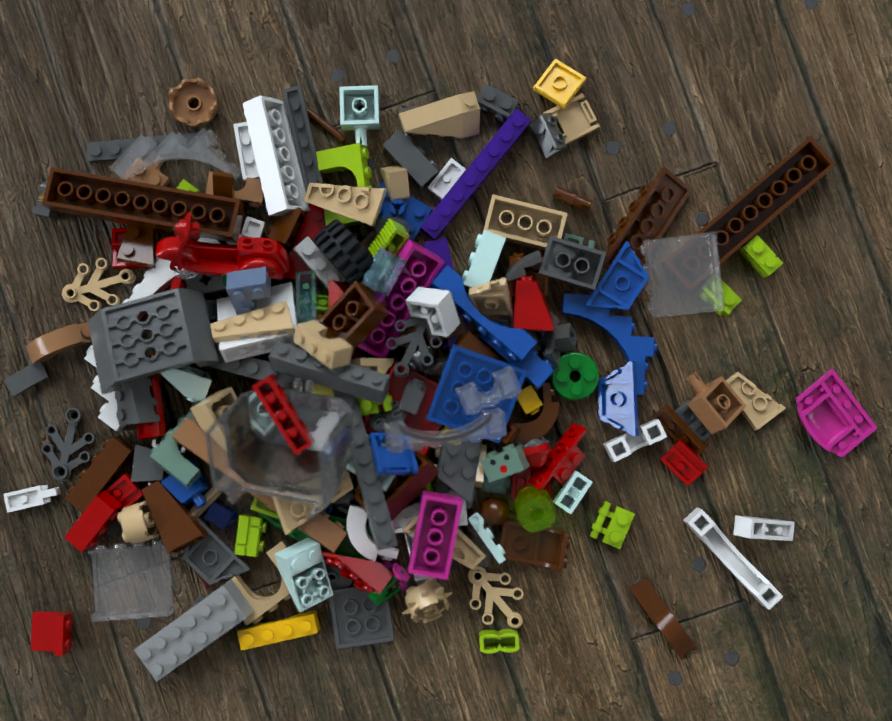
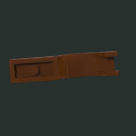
(662, 617)

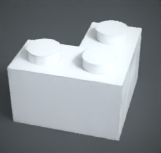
(436, 307)

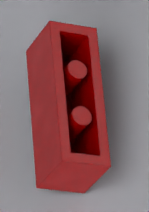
(93, 521)

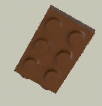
(538, 548)

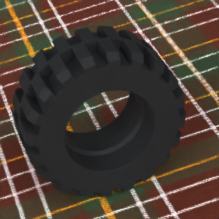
(343, 251)

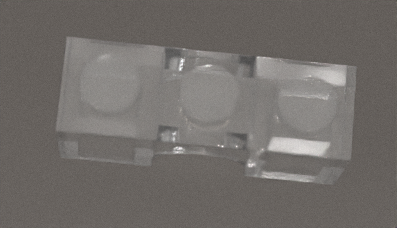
(504, 387)

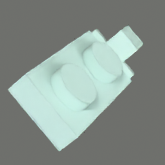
(487, 536)

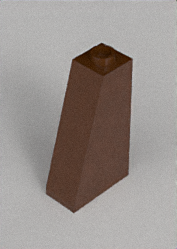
(173, 519)

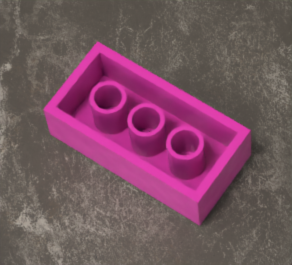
(435, 534)

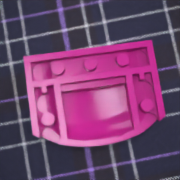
(833, 415)

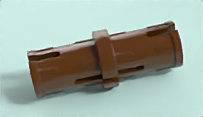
(572, 199)

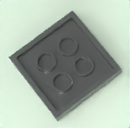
(359, 619)

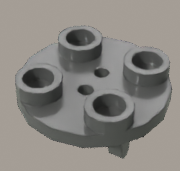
(383, 416)

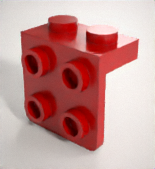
(51, 632)

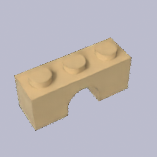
(331, 352)

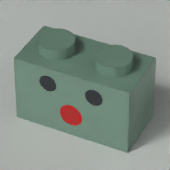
(504, 463)

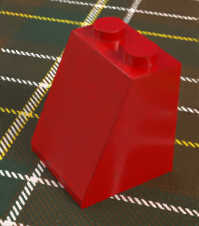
(531, 307)

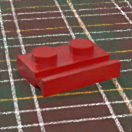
(684, 462)
(125, 491)

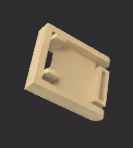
(575, 119)

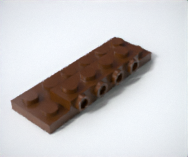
(648, 215)

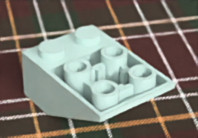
(304, 573)

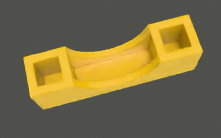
(282, 630)

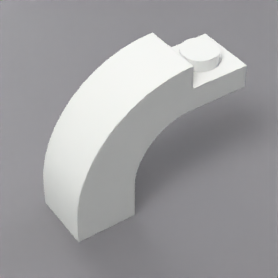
(360, 537)

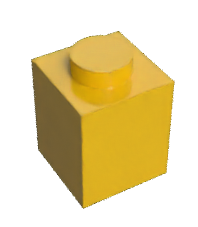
(529, 400)

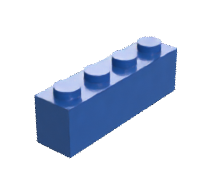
(537, 369)

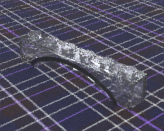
(489, 425)

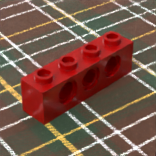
(283, 414)

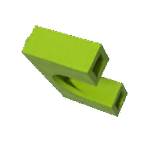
(347, 157)

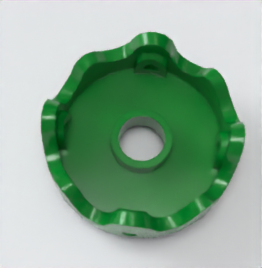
(588, 376)

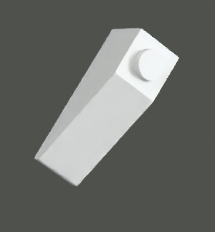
(763, 528)

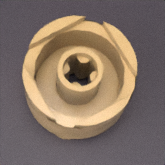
(137, 523)

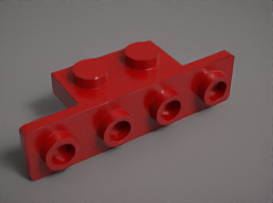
(561, 460)

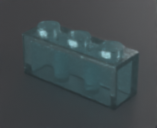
(306, 296)

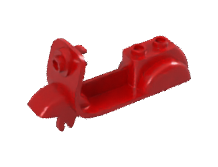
(221, 258)

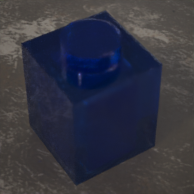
(221, 515)

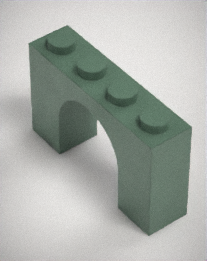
(168, 457)

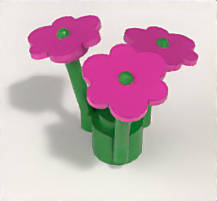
(400, 574)

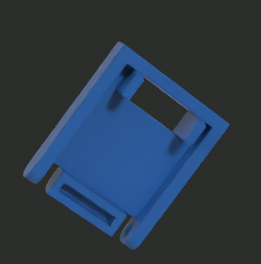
(391, 462)

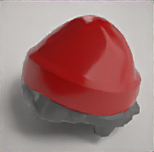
(536, 452)

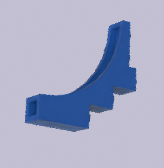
(619, 329)

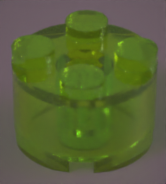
(534, 509)

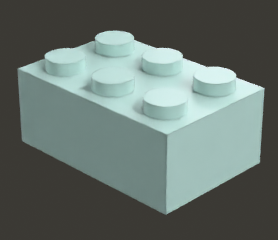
(484, 260)

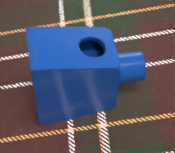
(190, 495)

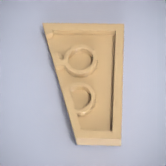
(759, 406)

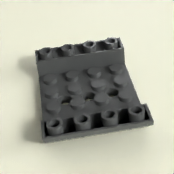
(179, 336)

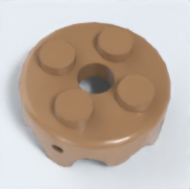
(186, 92)

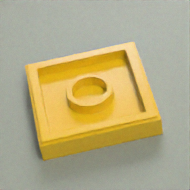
(559, 83)

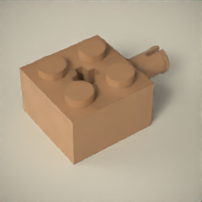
(714, 403)

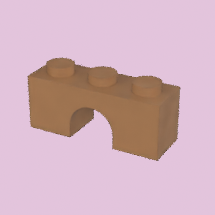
(250, 194)

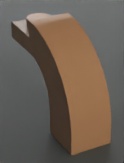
(56, 341)

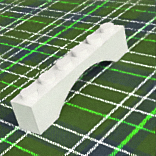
(737, 564)

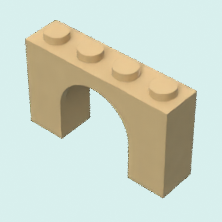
(260, 603)

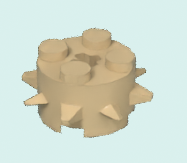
(426, 601)

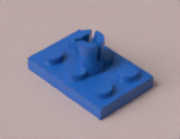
(409, 209)

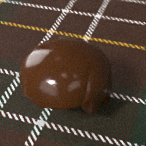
(494, 511)

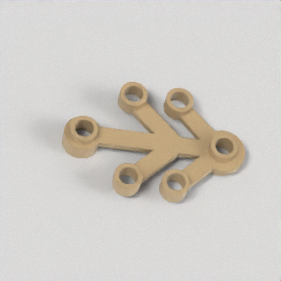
(95, 286)
(494, 594)

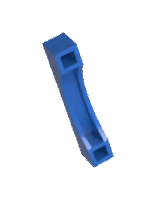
(513, 341)

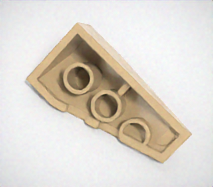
(451, 116)

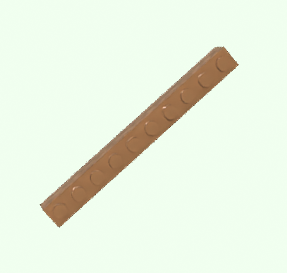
(318, 527)

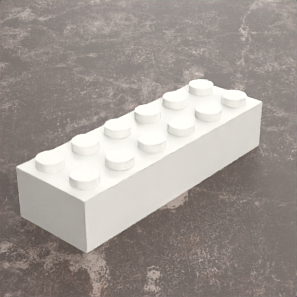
(275, 155)

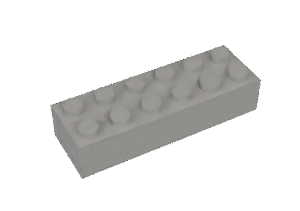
(194, 630)

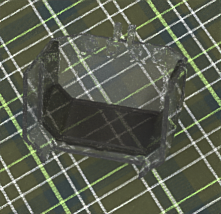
(254, 457)

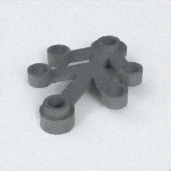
(416, 339)
(67, 447)

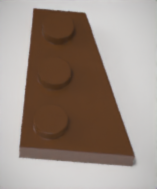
(138, 246)

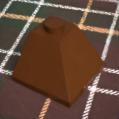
(287, 228)

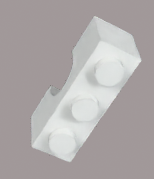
(626, 444)

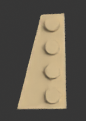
(353, 202)
(265, 320)
(295, 513)
(464, 550)

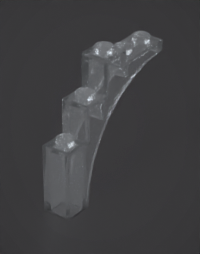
(144, 153)

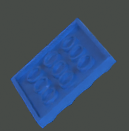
(460, 369)

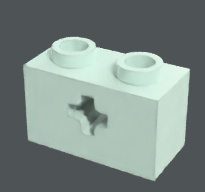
(572, 491)

